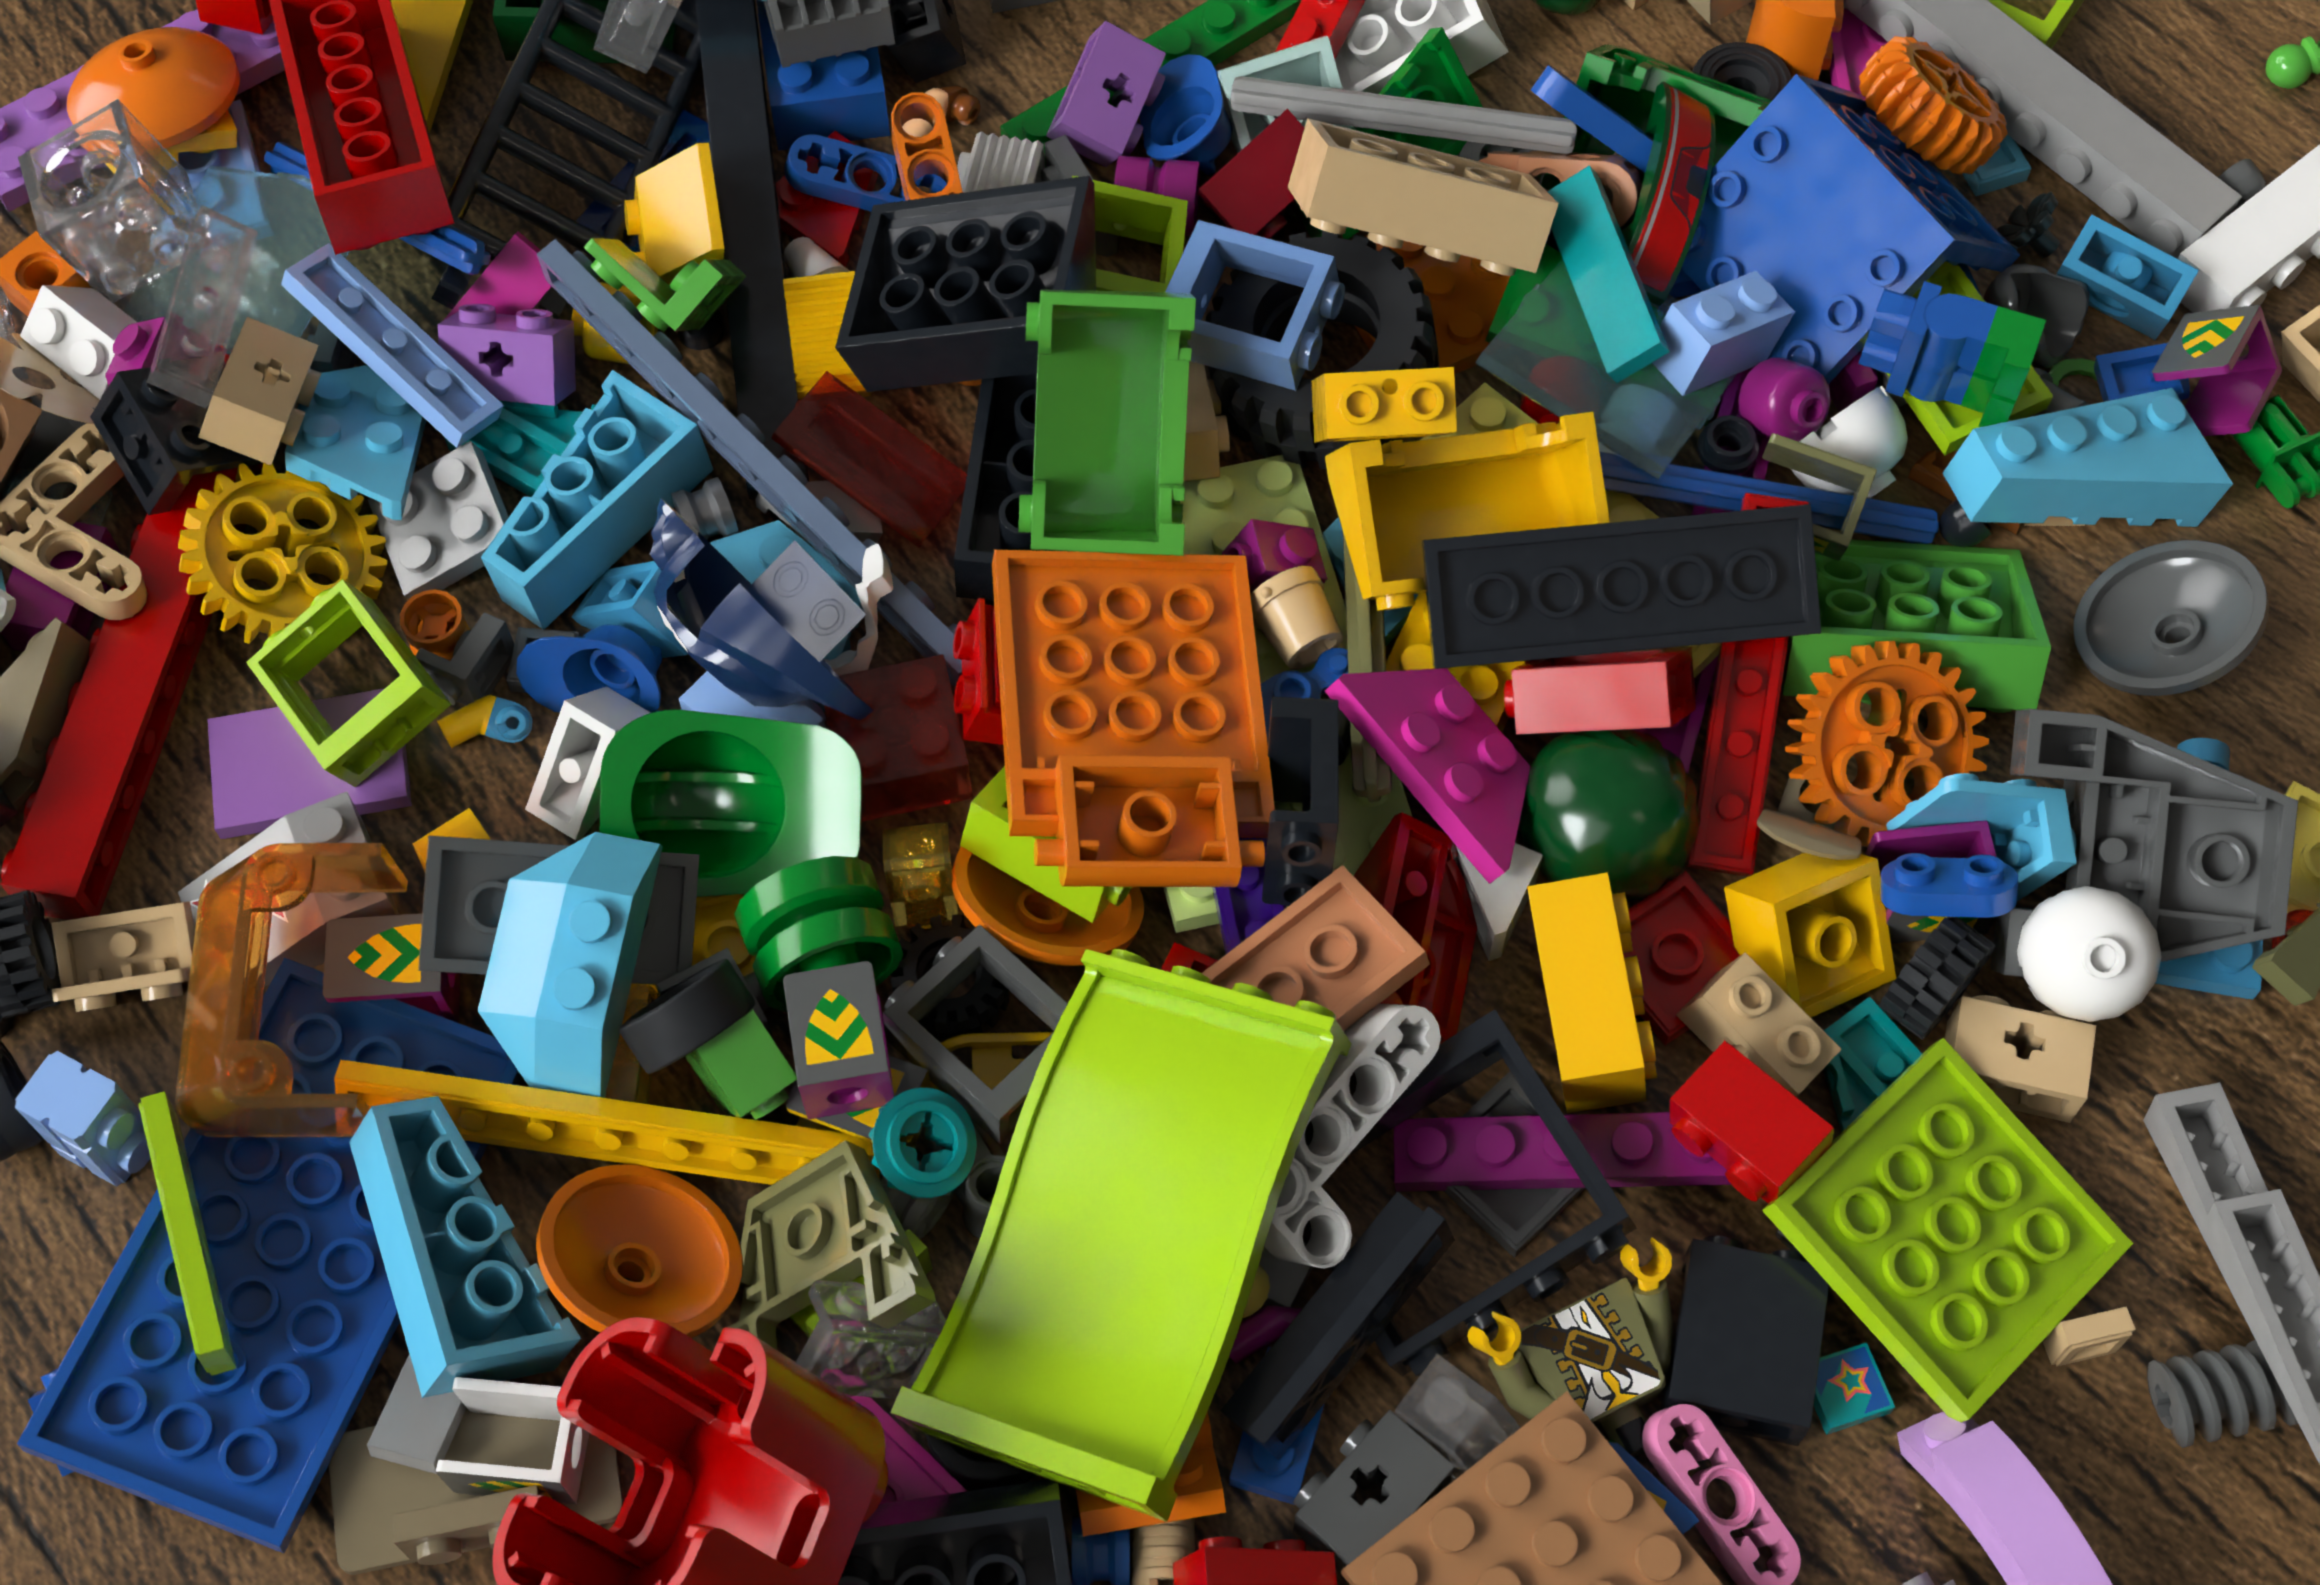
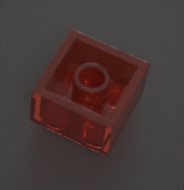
(910, 741)

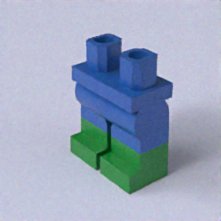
(1953, 350)

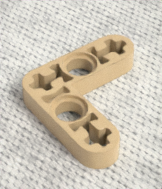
(53, 531)

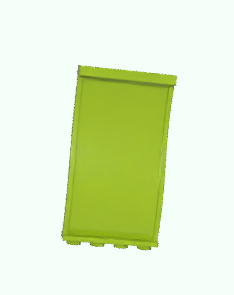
(1126, 1229)

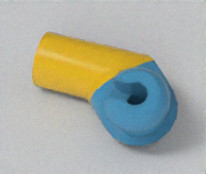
(487, 717)

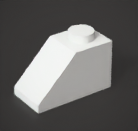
(570, 773)

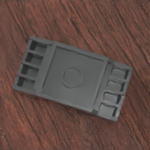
(827, 27)

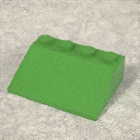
(1948, 600)

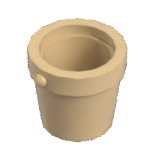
(1296, 616)

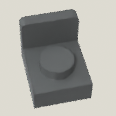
(476, 664)

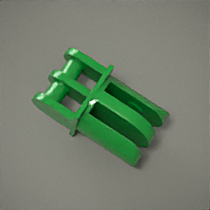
(2283, 453)

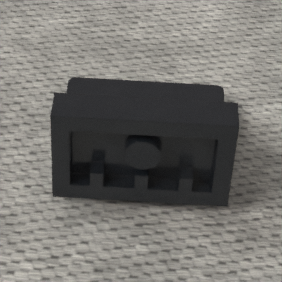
(158, 439)

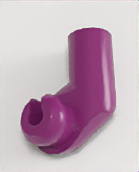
(1261, 1330)

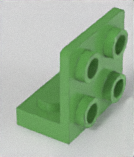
(681, 305)

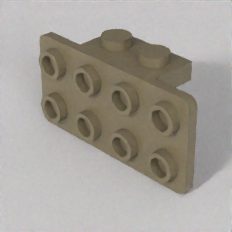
(409, 1515)

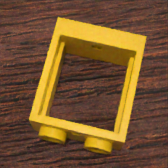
(1384, 404)

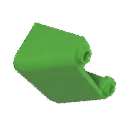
(1109, 421)

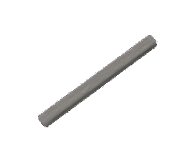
(1404, 115)

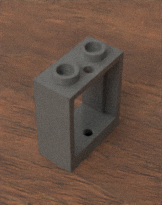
(992, 1109)

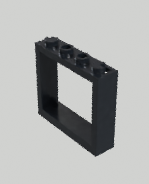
(1452, 1065)

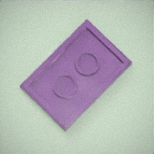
(268, 770)

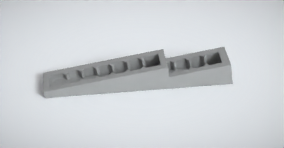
(2248, 1237)

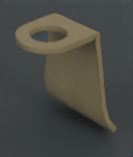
(1796, 828)

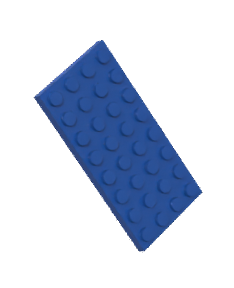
(294, 1285)

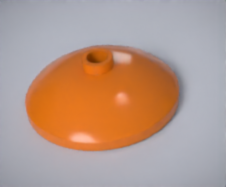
(165, 76)
(1035, 924)
(642, 1229)

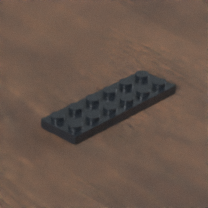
(1621, 586)

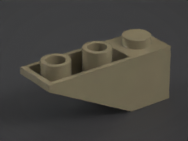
(36, 705)

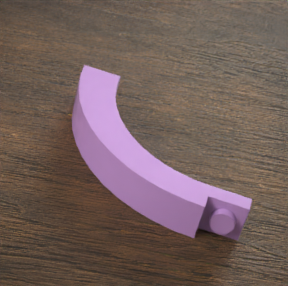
(2002, 1502)

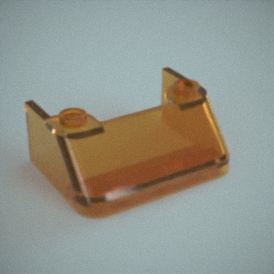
(225, 1074)

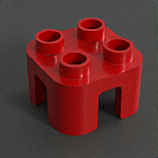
(737, 1463)

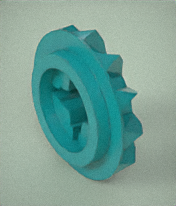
(944, 1123)

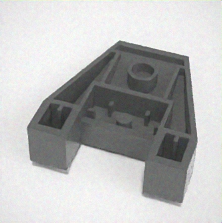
(2162, 829)

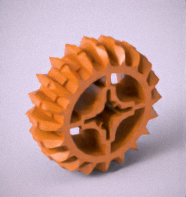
(1932, 105)

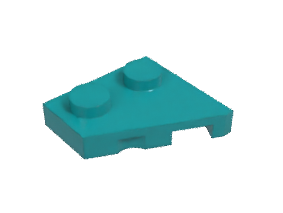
(524, 441)

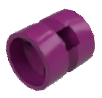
(1175, 179)

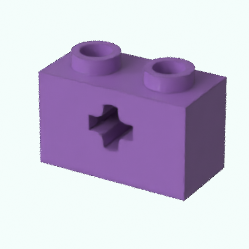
(1115, 63)
(513, 356)

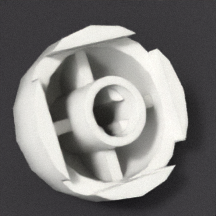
(1866, 433)
(2089, 953)

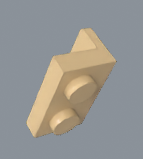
(123, 953)

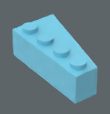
(2090, 463)
(594, 500)
(450, 1254)

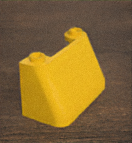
(1457, 488)

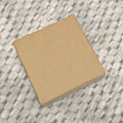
(2089, 1336)

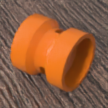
(433, 622)

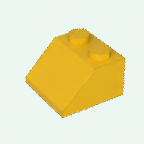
(676, 213)
(1815, 928)

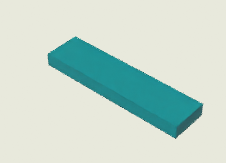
(1605, 276)

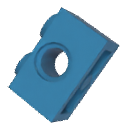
(2127, 276)

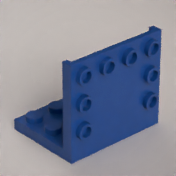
(1831, 219)

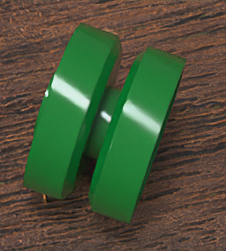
(816, 919)

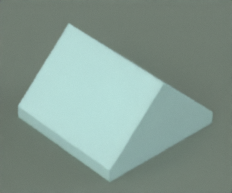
(1302, 64)

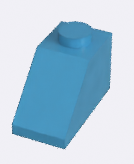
(628, 599)

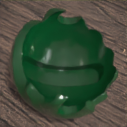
(1612, 808)

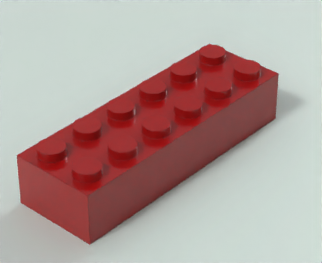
(360, 121)

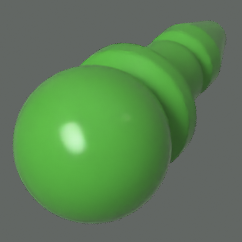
(2293, 63)

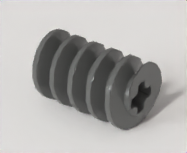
(2216, 1388)

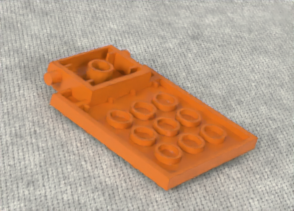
(1132, 716)

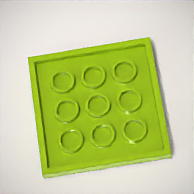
(1949, 1230)

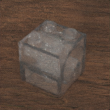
(110, 200)

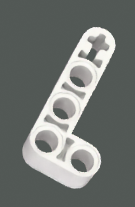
(1386, 1055)

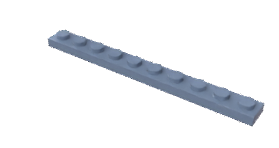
(742, 446)

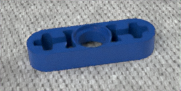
(1594, 116)
(847, 192)

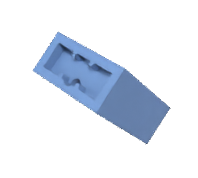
(1245, 354)

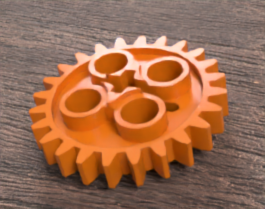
(1838, 731)

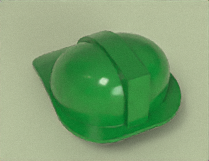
(733, 792)

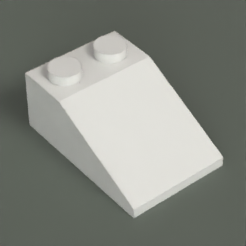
(1392, 28)

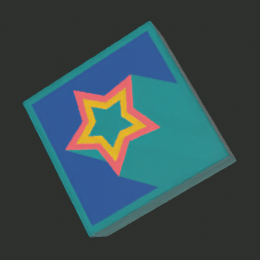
(1850, 1389)

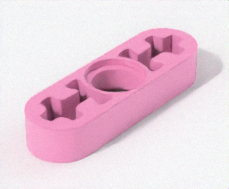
(1707, 1443)

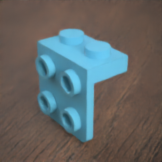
(2024, 820)

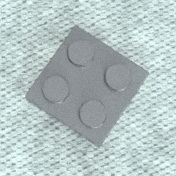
(445, 522)

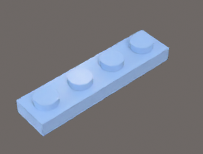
(392, 345)

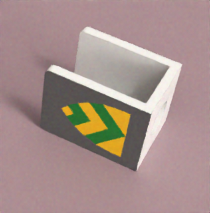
(526, 1401)

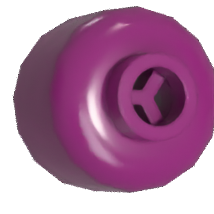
(1784, 398)

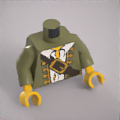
(1601, 1350)

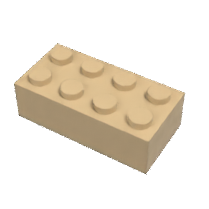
(1421, 198)

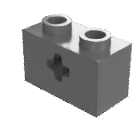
(1380, 1454)

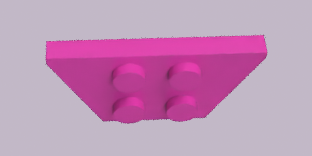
(1444, 756)

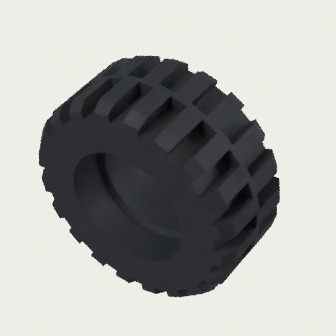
(1377, 298)

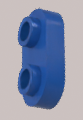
(1949, 886)

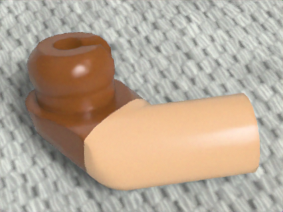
(956, 105)

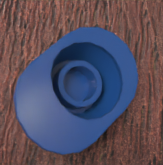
(1187, 115)
(605, 656)

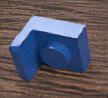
(2131, 374)

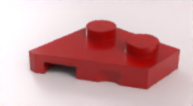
(822, 220)

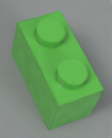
(743, 1069)

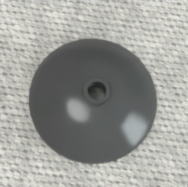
(2171, 617)

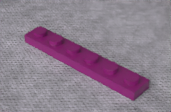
(1524, 1154)

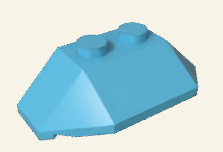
(569, 960)

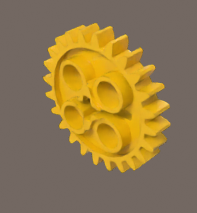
(280, 552)

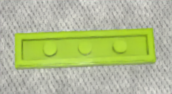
(186, 1234)

